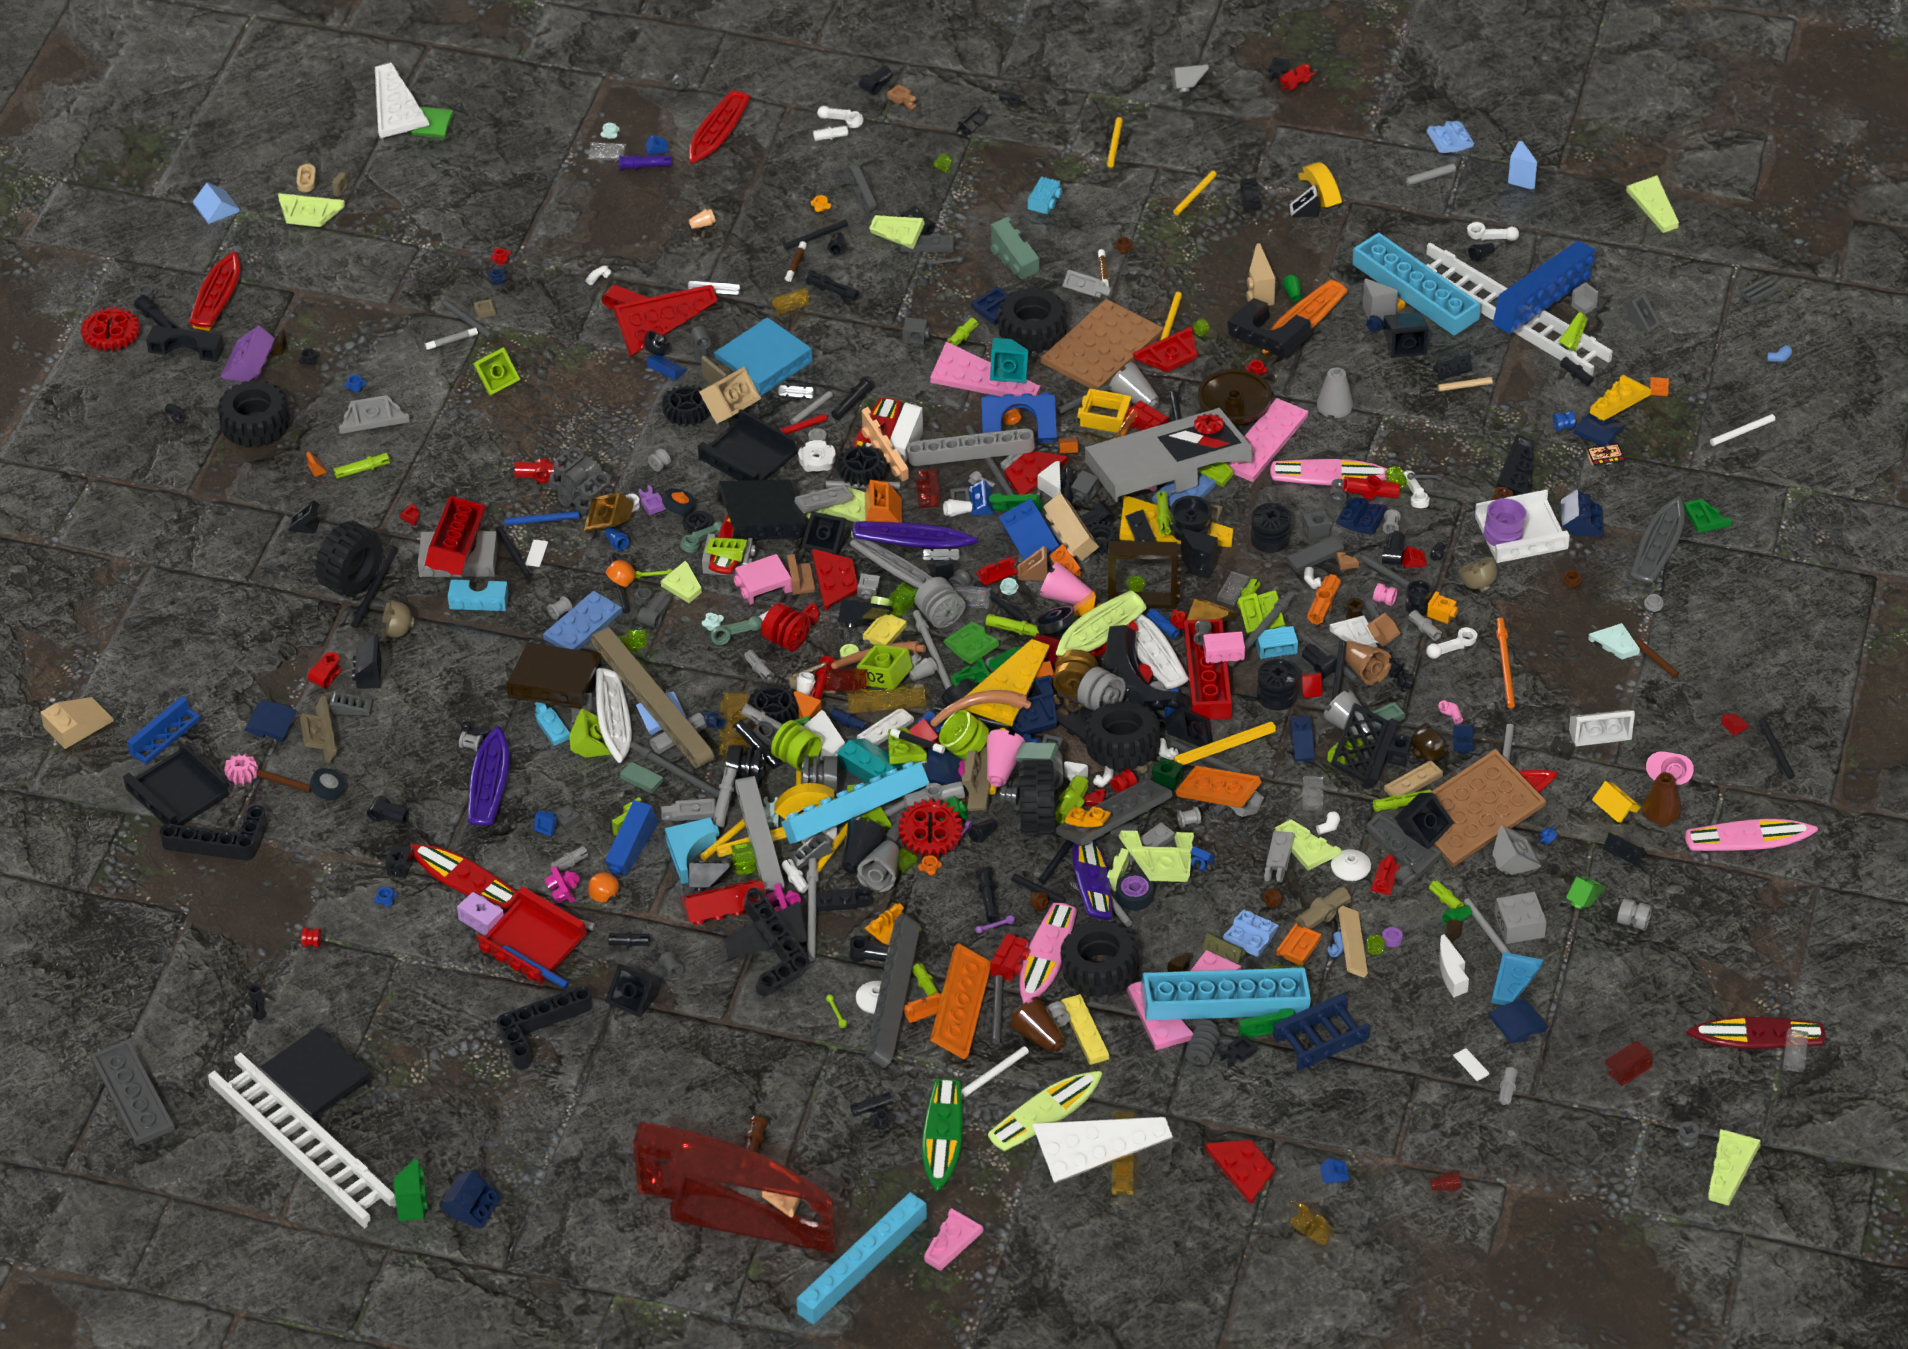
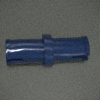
(713, 720)
(848, 720)

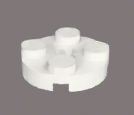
(812, 463)

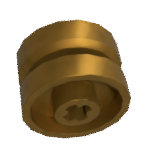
(1071, 669)

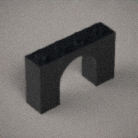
(1278, 341)

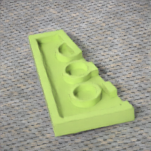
(1654, 202)
(1731, 1163)

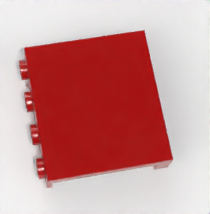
(537, 932)

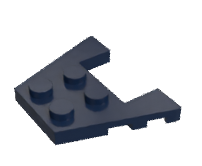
(1042, 711)

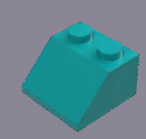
(1008, 361)

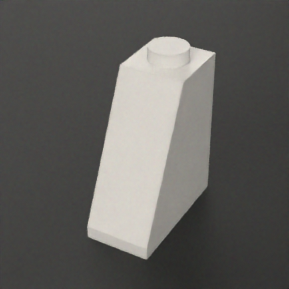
(907, 429)
(831, 738)

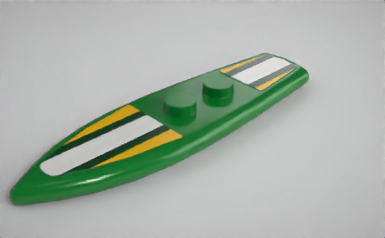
(942, 1131)

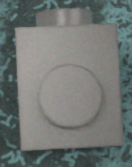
(868, 586)
(1251, 806)

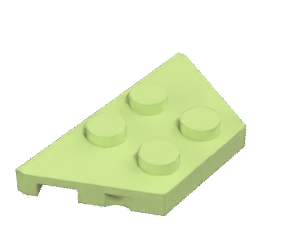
(309, 210)

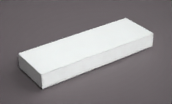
(879, 731)

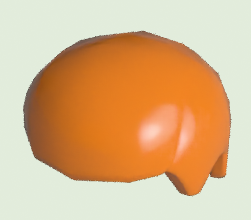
(621, 572)
(603, 886)

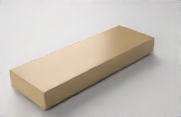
(1414, 779)

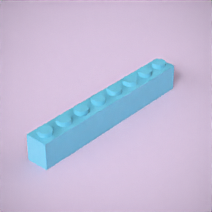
(855, 802)
(861, 1258)

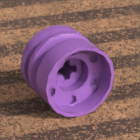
(1504, 521)

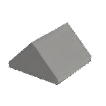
(1379, 299)

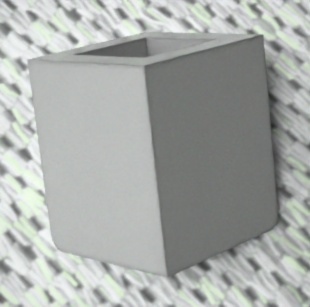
(1584, 298)

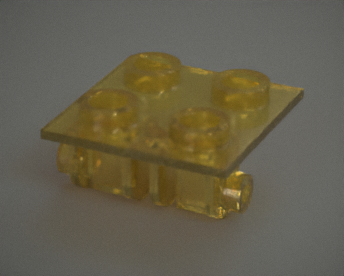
(1313, 1226)

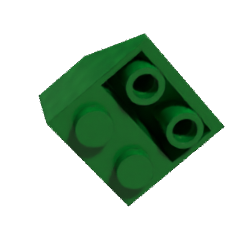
(410, 1192)

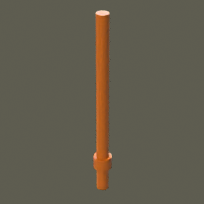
(1502, 636)

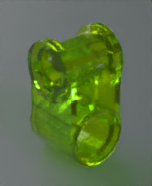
(902, 599)

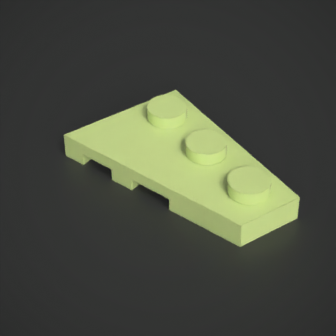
(898, 229)

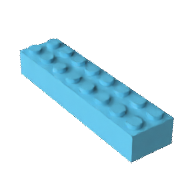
(1416, 284)
(1223, 993)

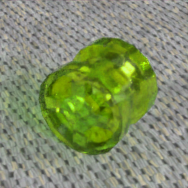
(1396, 475)

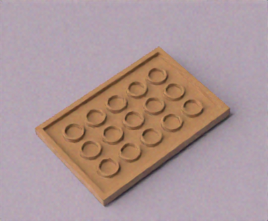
(1101, 345)
(1482, 801)

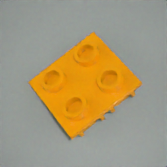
(882, 926)

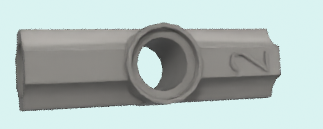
(663, 742)
(935, 792)

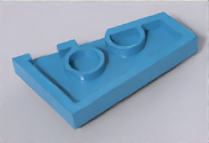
(1514, 977)

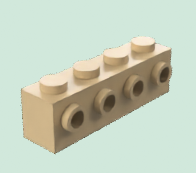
(1070, 526)

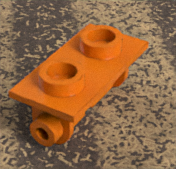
(1063, 557)
(922, 1008)

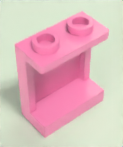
(762, 577)

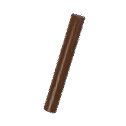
(1657, 659)
(284, 781)

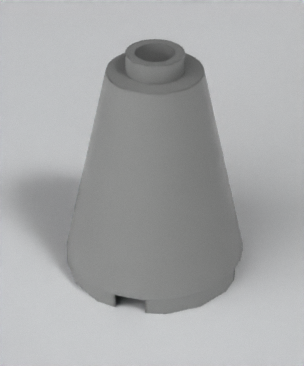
(1134, 384)
(1335, 395)
(1340, 711)
(879, 867)

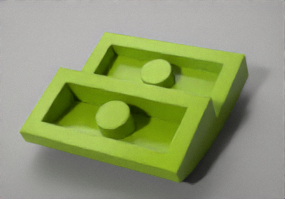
(1257, 607)

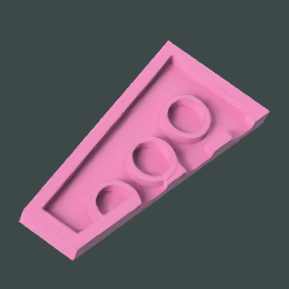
(1161, 1032)

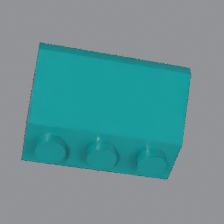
(865, 759)

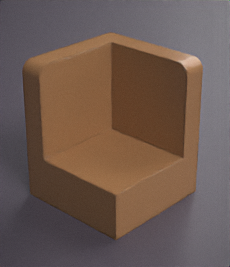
(1383, 629)

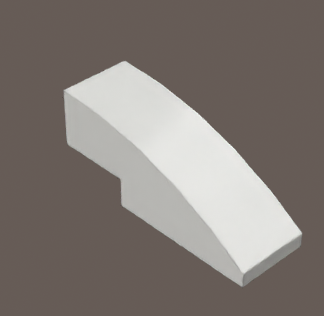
(1452, 968)

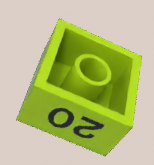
(886, 666)

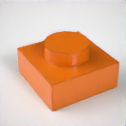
(1659, 386)

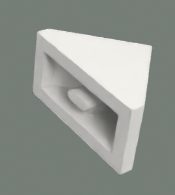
(1050, 480)

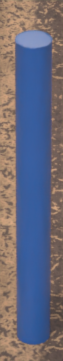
(541, 518)
(544, 972)

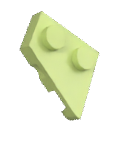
(682, 583)

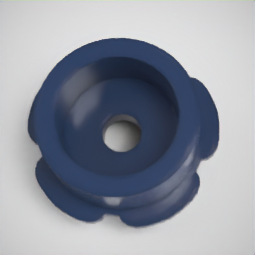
(1374, 323)

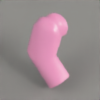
(1452, 710)

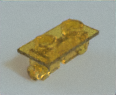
(790, 301)

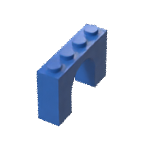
(1041, 406)

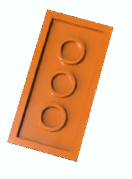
(1218, 786)

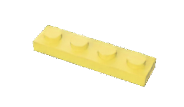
(1085, 1030)

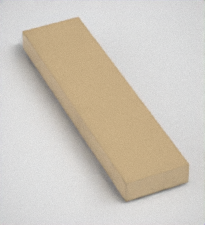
(1352, 941)

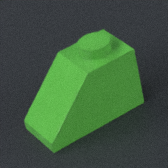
(1584, 892)

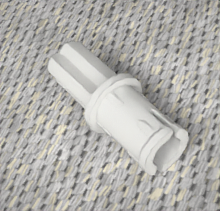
(830, 133)
(795, 876)

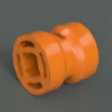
(1012, 417)

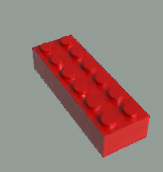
(455, 535)
(1207, 681)

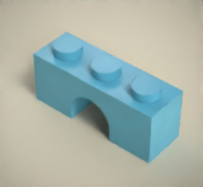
(492, 598)

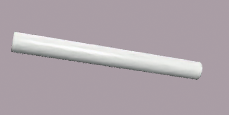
(1741, 430)
(994, 1071)

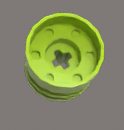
(795, 742)

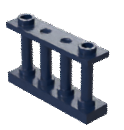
(1316, 1015)

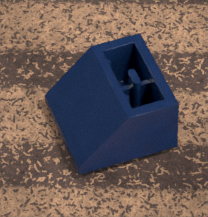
(1581, 515)
(470, 1199)

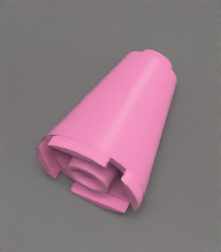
(1064, 586)
(1001, 756)

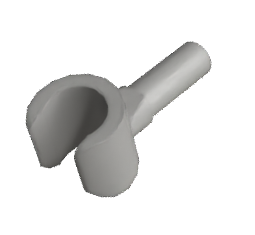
(976, 477)

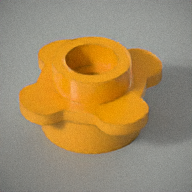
(820, 203)

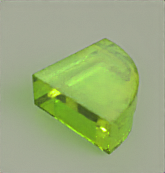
(943, 162)
(906, 860)

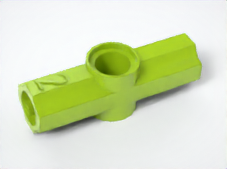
(1071, 797)

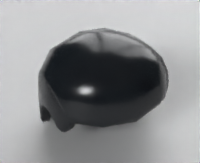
(655, 343)

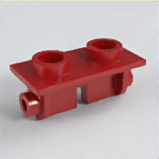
(1302, 74)
(993, 572)
(1384, 876)

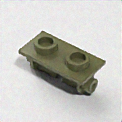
(1223, 948)

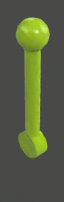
(638, 574)
(842, 1023)

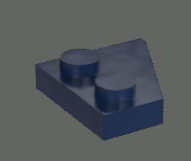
(989, 304)

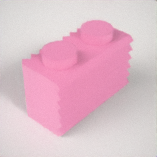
(1223, 647)

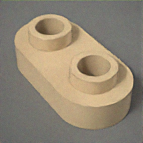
(306, 178)

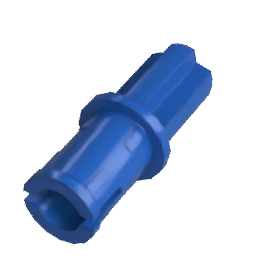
(1163, 623)

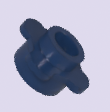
(497, 276)

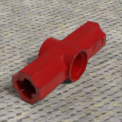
(538, 470)
(1371, 487)

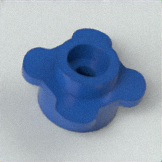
(355, 383)
(1548, 835)
(385, 896)

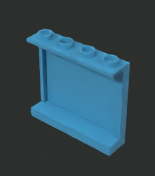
(767, 354)

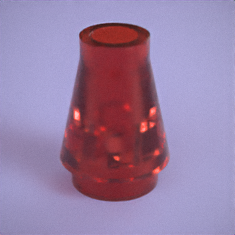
(1446, 1182)

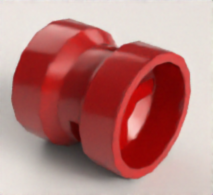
(1123, 781)

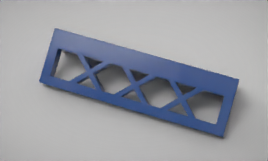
(159, 728)

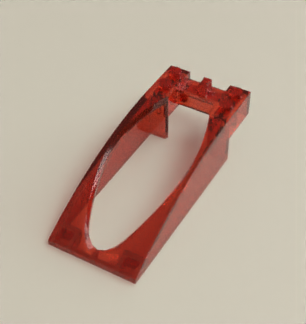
(698, 1201)

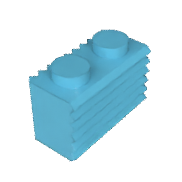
(1044, 195)
(1277, 642)

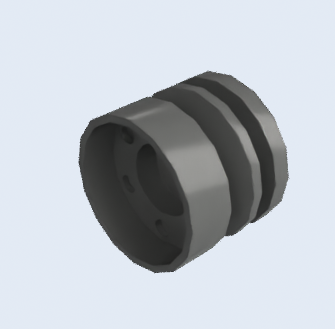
(821, 774)

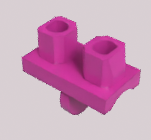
(564, 882)
(778, 897)

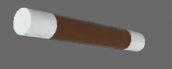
(795, 261)

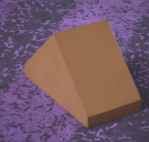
(1034, 566)

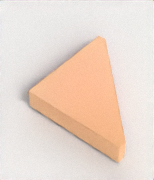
(784, 1203)

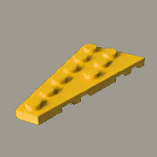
(1132, 505)
(1013, 675)

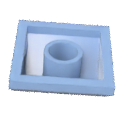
(1522, 167)
(214, 203)

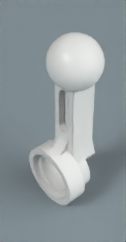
(853, 119)
(1510, 233)
(1420, 498)
(1435, 650)

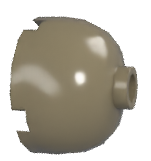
(1479, 574)
(396, 619)

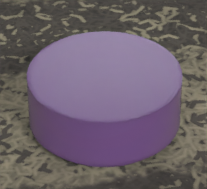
(1392, 936)

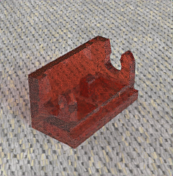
(927, 489)
(845, 679)
(1629, 1063)

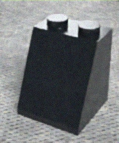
(1406, 334)

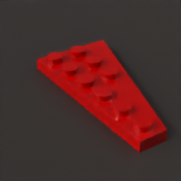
(660, 314)

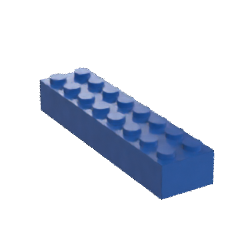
(1544, 287)

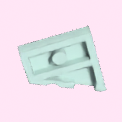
(1616, 640)

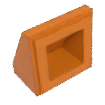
(1068, 445)
(315, 465)

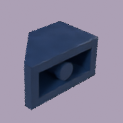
(1301, 738)

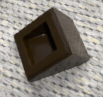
(279, 344)
(1453, 930)
(1179, 964)

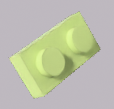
(1119, 868)

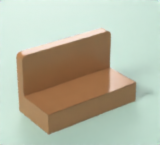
(801, 576)

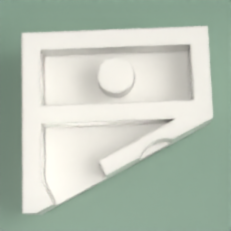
(1355, 630)

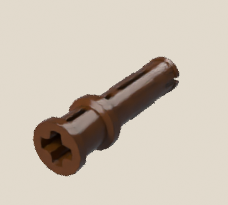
(755, 1134)

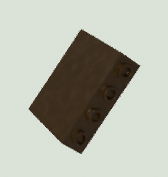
(553, 675)

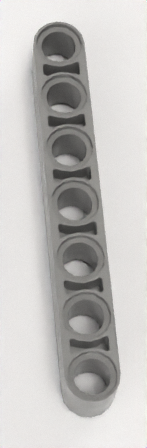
(971, 447)
(759, 833)

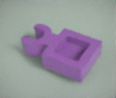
(651, 502)

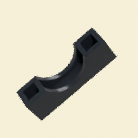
(165, 339)

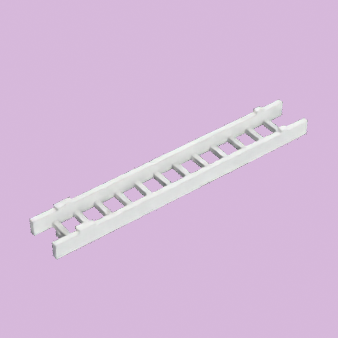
(1525, 331)

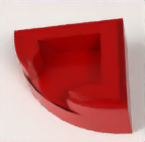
(410, 515)
(813, 613)
(1094, 798)

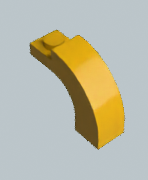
(1321, 176)
(801, 796)

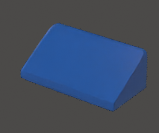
(665, 367)
(979, 498)

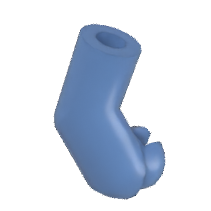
(1781, 356)
(1337, 948)

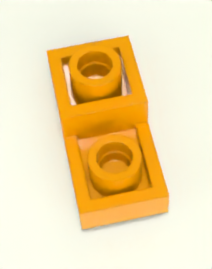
(1082, 818)

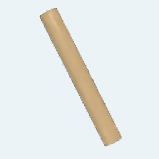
(1465, 384)

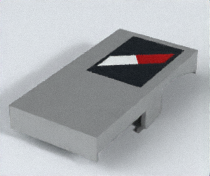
(1164, 455)

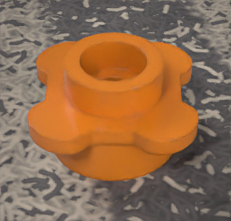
(930, 865)

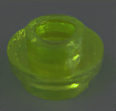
(1135, 583)

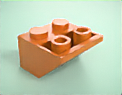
(882, 503)

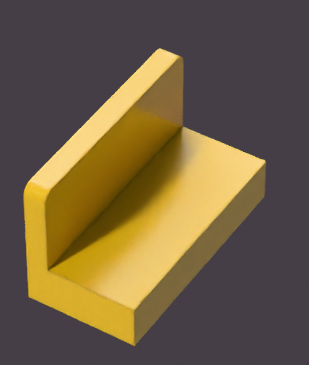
(1615, 801)

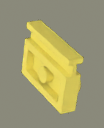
(885, 630)

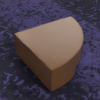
(1346, 561)

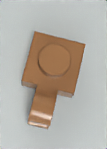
(900, 94)

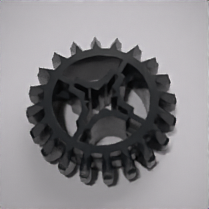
(684, 405)
(861, 465)
(773, 702)

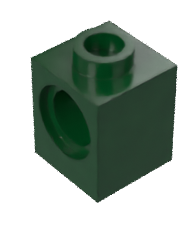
(1167, 773)

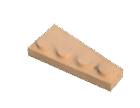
(872, 431)

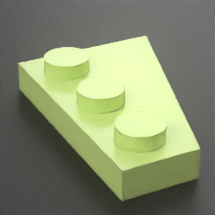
(1307, 847)

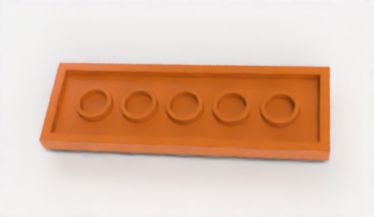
(960, 1001)

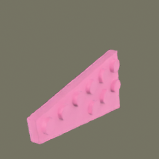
(969, 372)

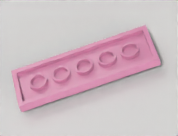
(1269, 436)

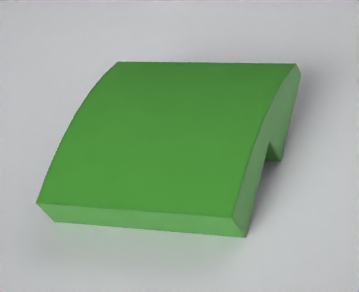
(439, 122)
(971, 642)

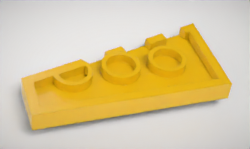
(1621, 396)

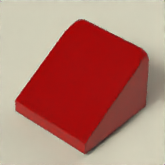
(1413, 557)
(1311, 685)
(1733, 723)

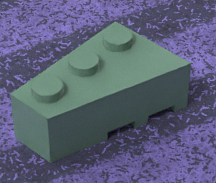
(1012, 250)

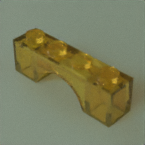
(878, 700)
(731, 711)
(1123, 1168)

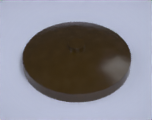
(1237, 393)

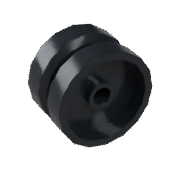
(1190, 514)
(1056, 621)

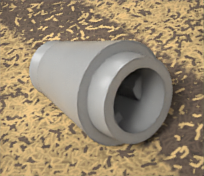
(923, 669)

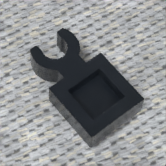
(1278, 68)
(1239, 1049)

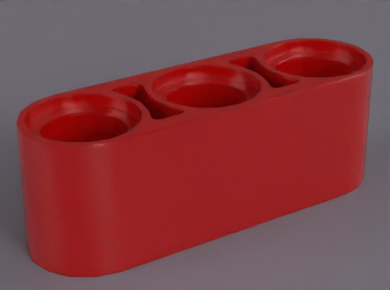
(619, 295)

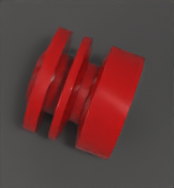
(785, 627)

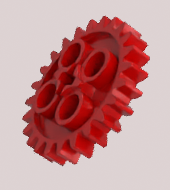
(122, 330)
(949, 828)

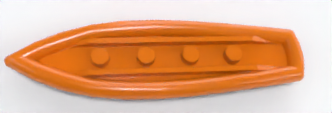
(1315, 305)

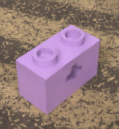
(479, 913)

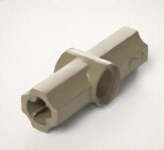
(1323, 908)

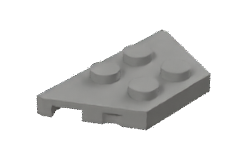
(371, 414)

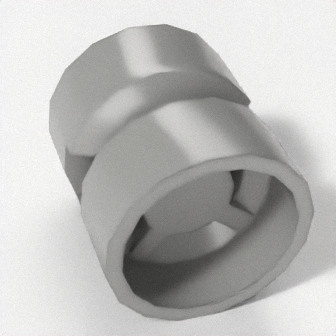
(1634, 914)

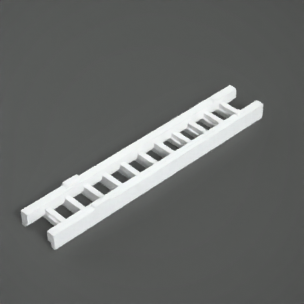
(291, 1149)

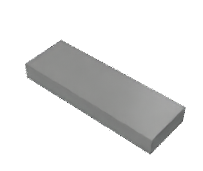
(823, 498)

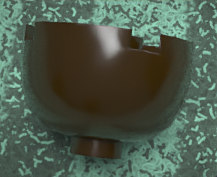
(1428, 744)

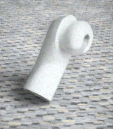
(595, 274)
(1309, 578)
(1165, 752)

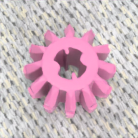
(241, 769)

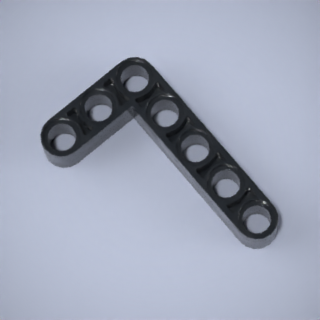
(216, 842)
(777, 942)
(538, 1015)

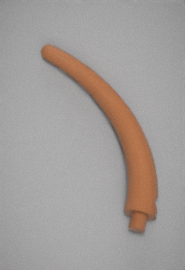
(912, 646)
(991, 696)

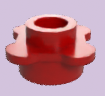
(500, 256)
(1256, 367)
(1178, 618)

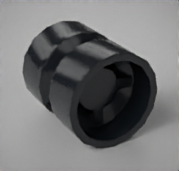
(1418, 596)

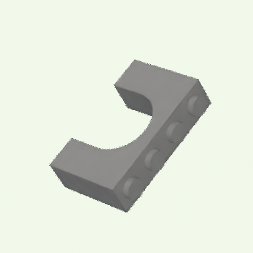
(479, 563)

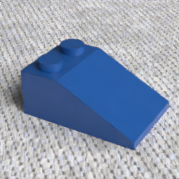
(1028, 529)

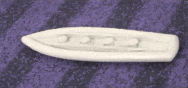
(1156, 651)
(613, 713)

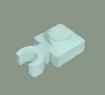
(771, 816)

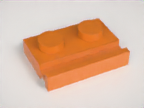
(1299, 944)

